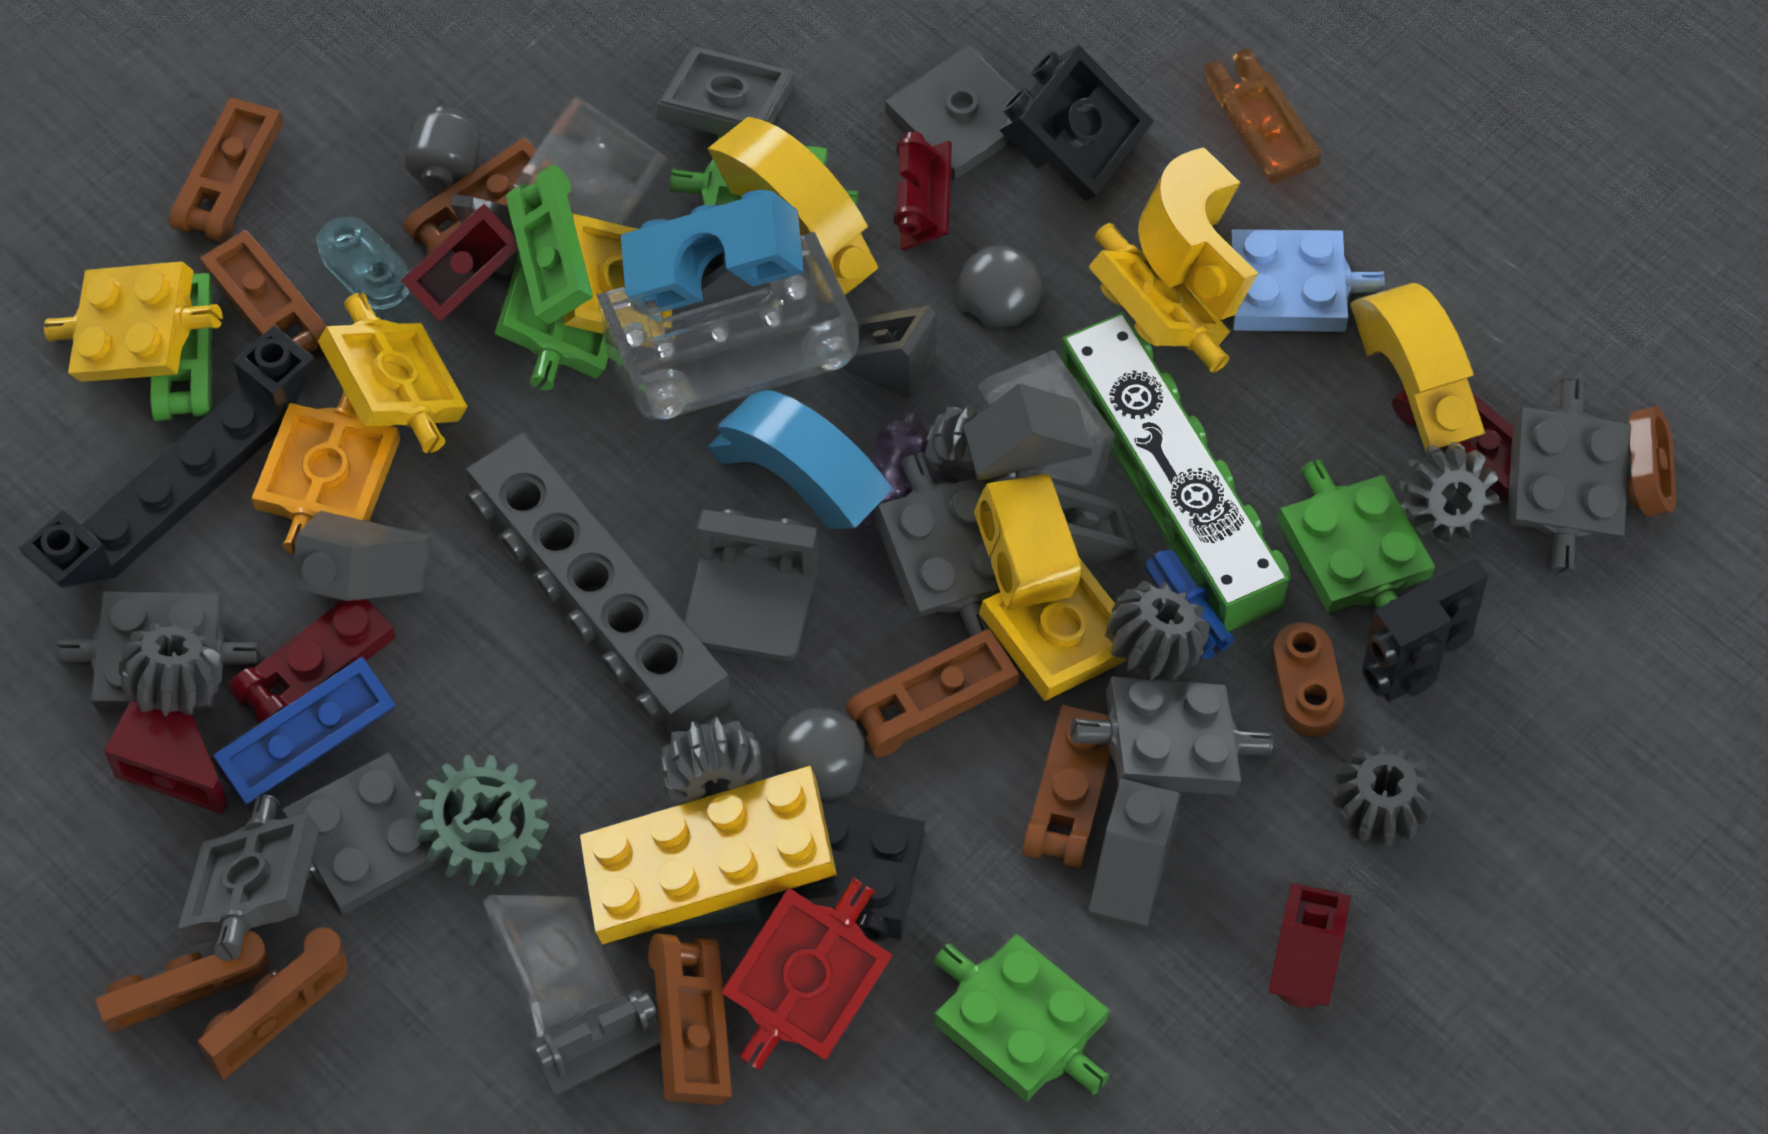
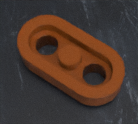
(1652, 463)
(1307, 675)

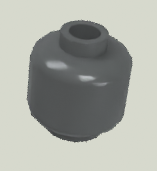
(442, 148)

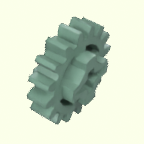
(481, 844)

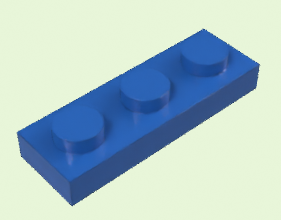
(303, 732)

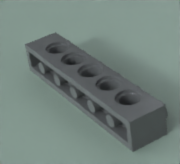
(521, 476)

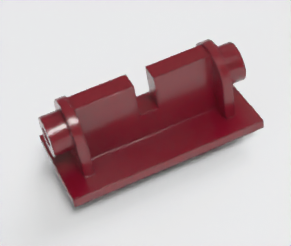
(925, 190)

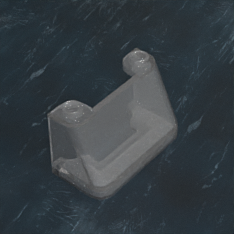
(731, 346)

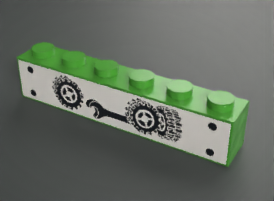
(1176, 474)

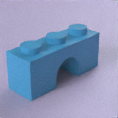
(670, 255)

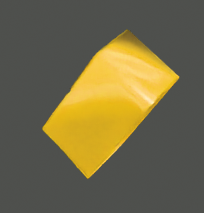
(1028, 541)

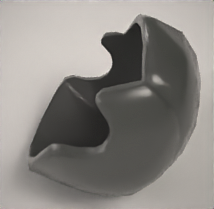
(999, 286)
(827, 744)

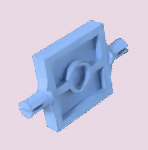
(1299, 281)

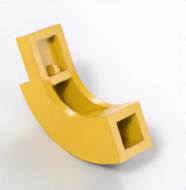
(770, 159)
(1180, 237)
(1428, 357)

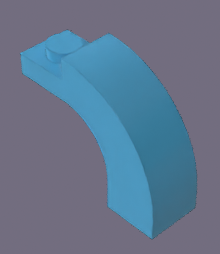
(805, 453)

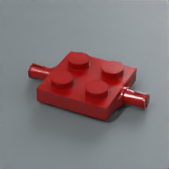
(807, 974)

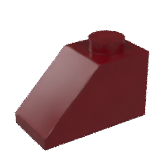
(461, 262)
(165, 757)
(1309, 946)

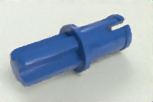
(1168, 567)

